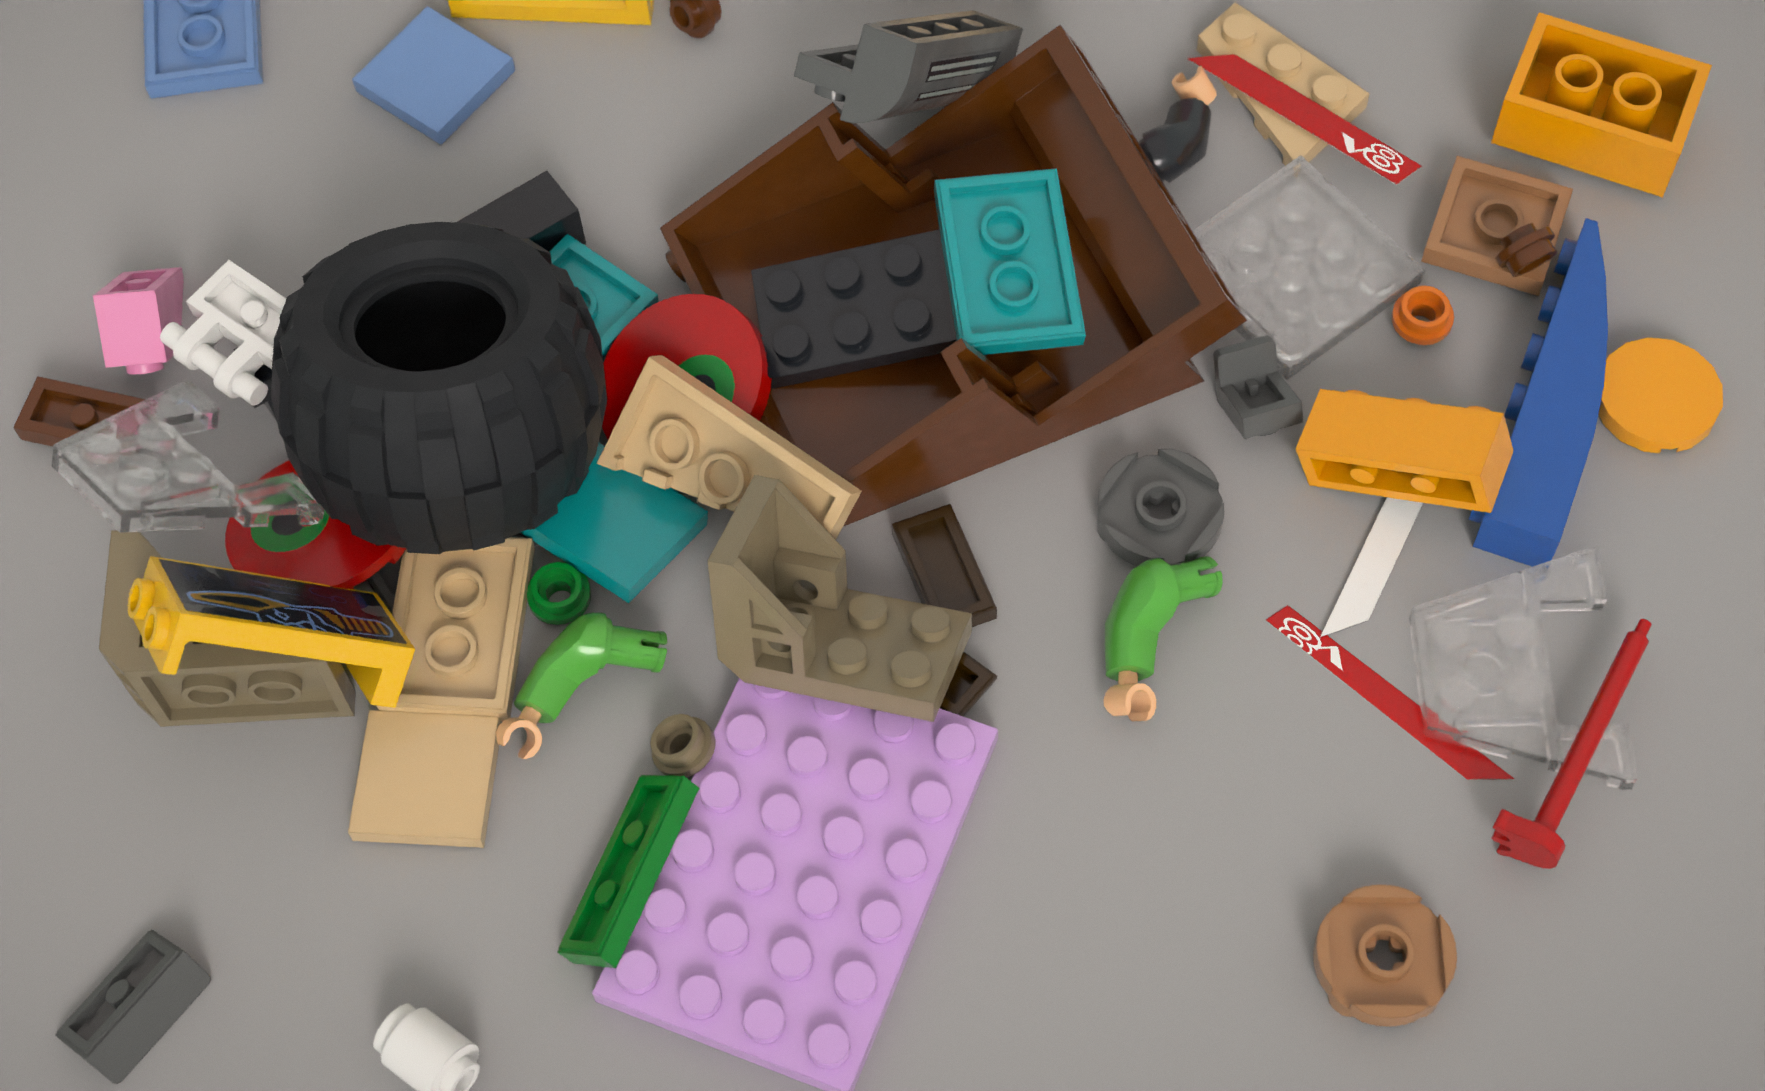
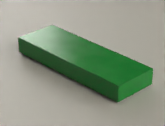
(628, 870)

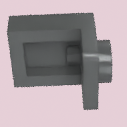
(1253, 389)

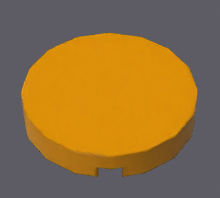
(1659, 395)

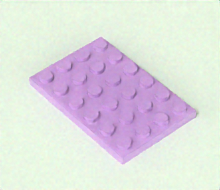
(800, 880)

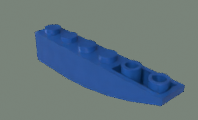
(1554, 411)

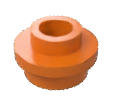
(1425, 302)

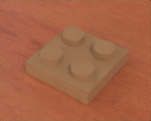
(1483, 208)

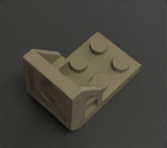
(800, 630)
(212, 680)

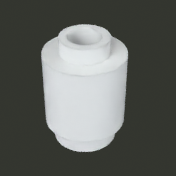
(426, 1051)

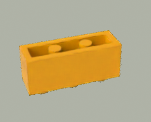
(1406, 449)

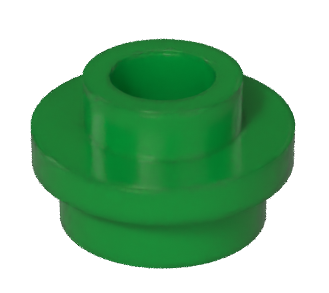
(555, 578)

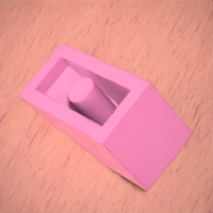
(134, 313)

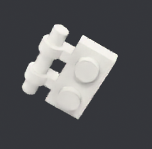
(243, 312)

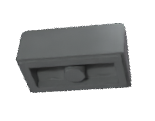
(134, 1006)

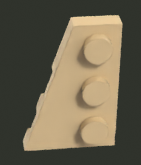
(1266, 48)

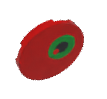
(700, 337)
(308, 553)

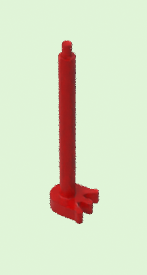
(1536, 840)

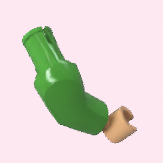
(1134, 622)
(570, 660)

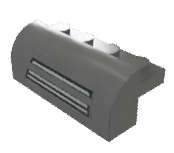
(910, 64)

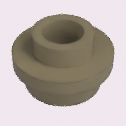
(682, 745)

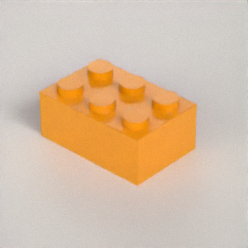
(1601, 104)

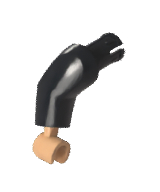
(1185, 135)

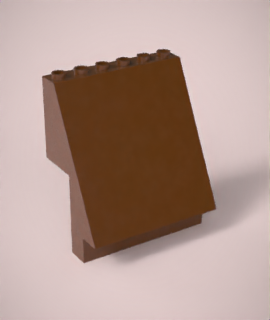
(938, 418)

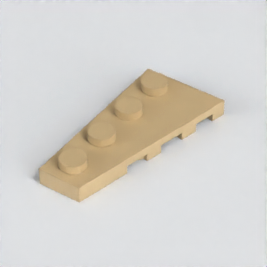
(709, 448)

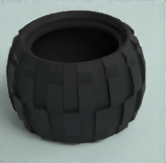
(439, 386)

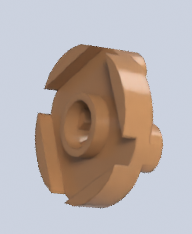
(1361, 988)

